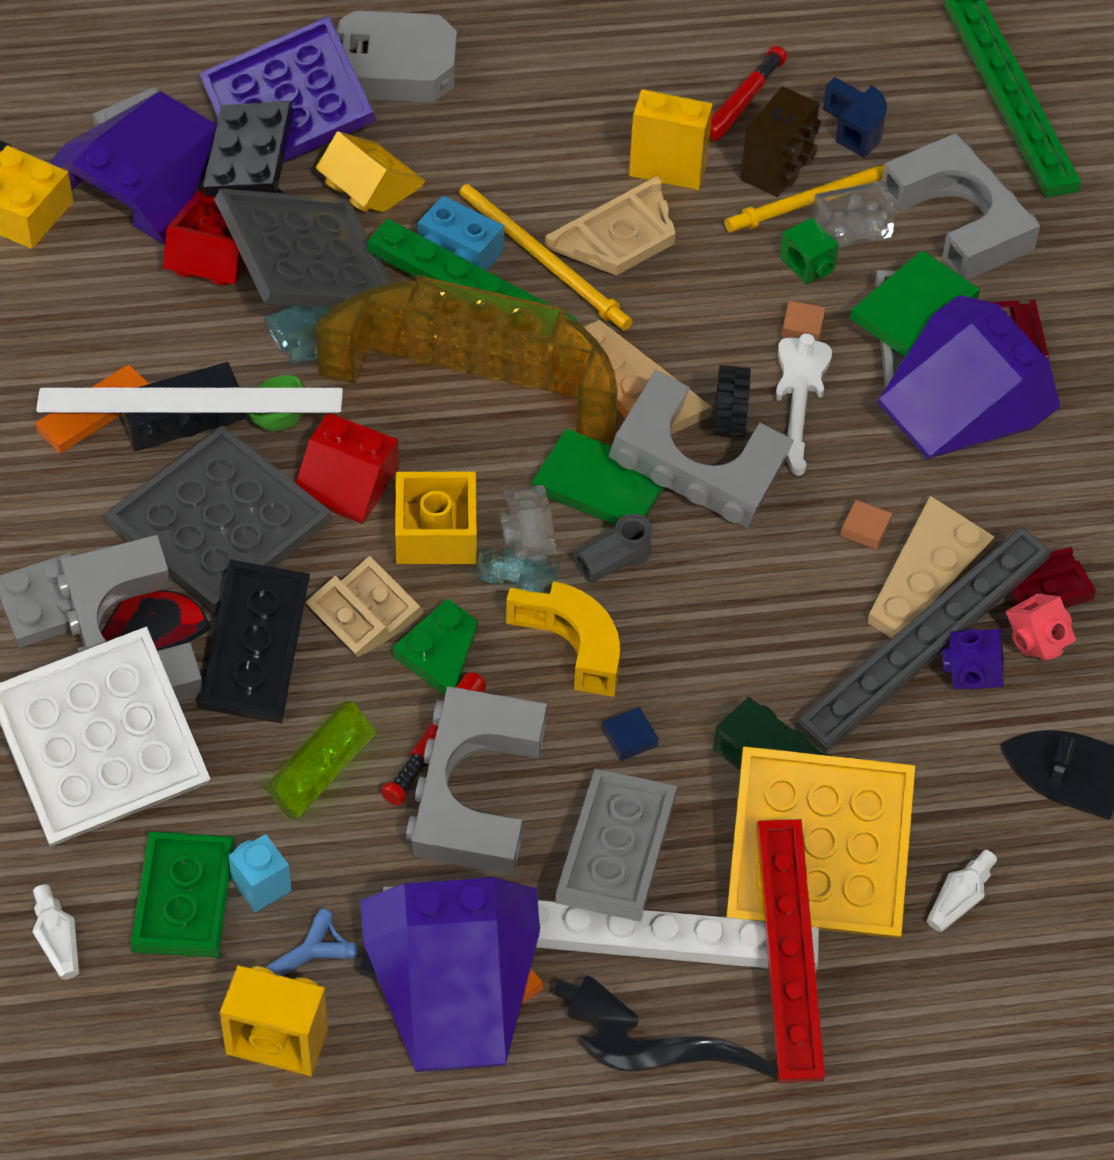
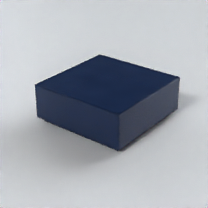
(630, 734)

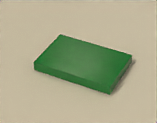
(908, 299)
(591, 482)
(183, 895)

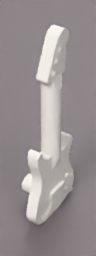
(802, 366)

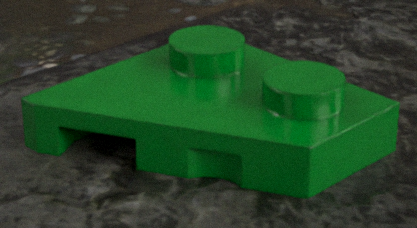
(439, 646)

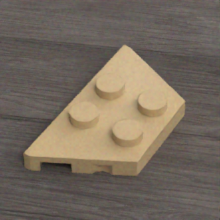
(618, 231)

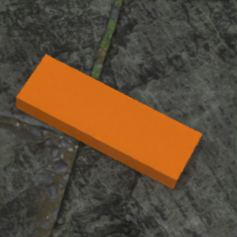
(68, 428)

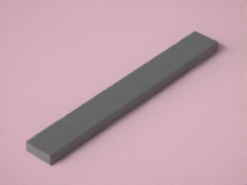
(922, 640)

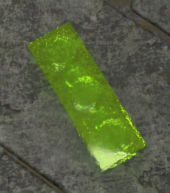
(320, 759)

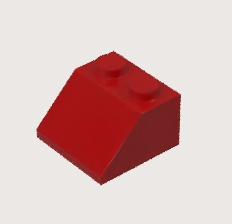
(348, 467)

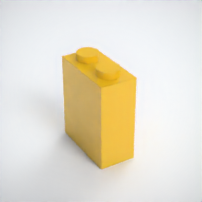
(670, 139)

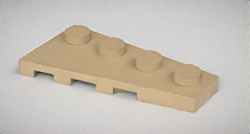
(634, 371)
(932, 561)

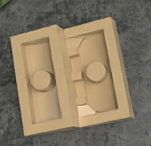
(364, 607)

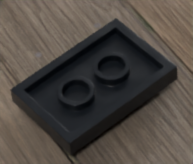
(249, 147)

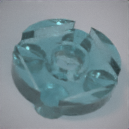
(530, 574)

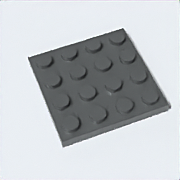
(301, 247)
(219, 507)

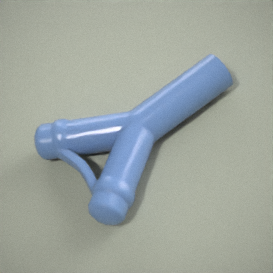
(314, 947)

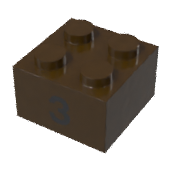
(780, 141)

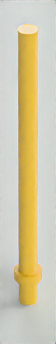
(751, 217)
(608, 308)

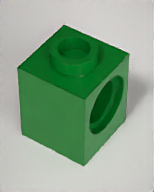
(809, 251)

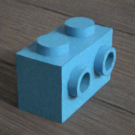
(463, 232)

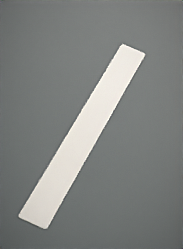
(191, 400)

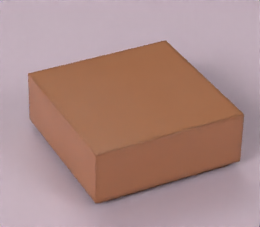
(803, 319)
(866, 524)

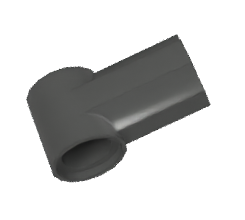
(616, 548)

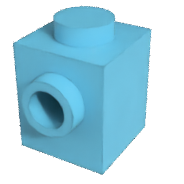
(259, 872)

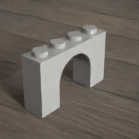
(954, 170)
(727, 489)
(116, 573)
(470, 725)

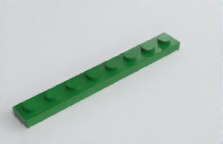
(1014, 97)

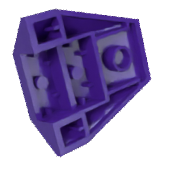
(144, 159)
(969, 380)
(453, 966)

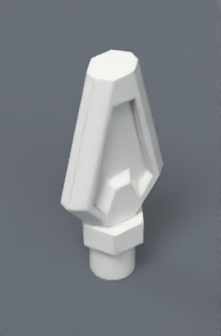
(961, 892)
(55, 933)

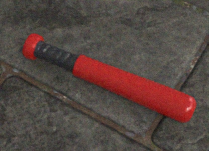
(742, 96)
(395, 791)

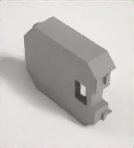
(406, 56)

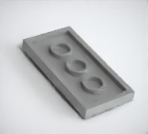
(616, 845)

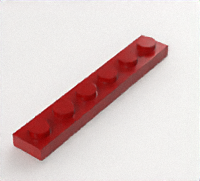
(790, 952)

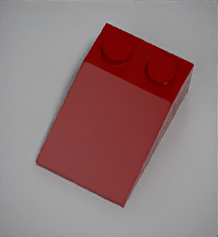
(202, 244)

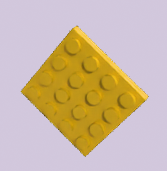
(852, 836)

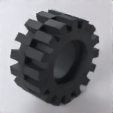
(732, 400)

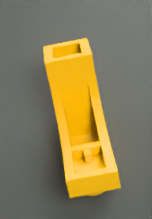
(580, 622)

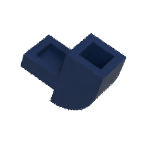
(859, 115)

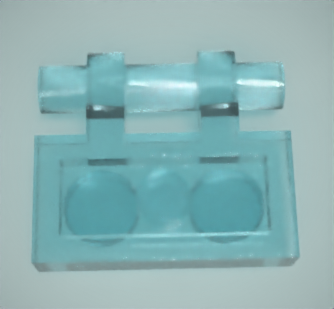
(296, 330)

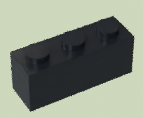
(153, 429)

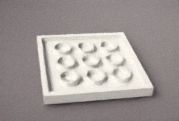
(99, 736)

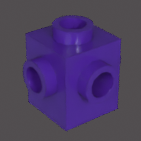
(975, 659)

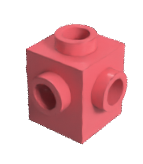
(1041, 626)

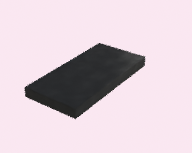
(255, 641)

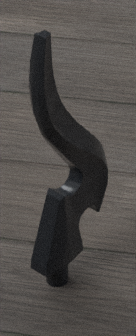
(617, 1050)

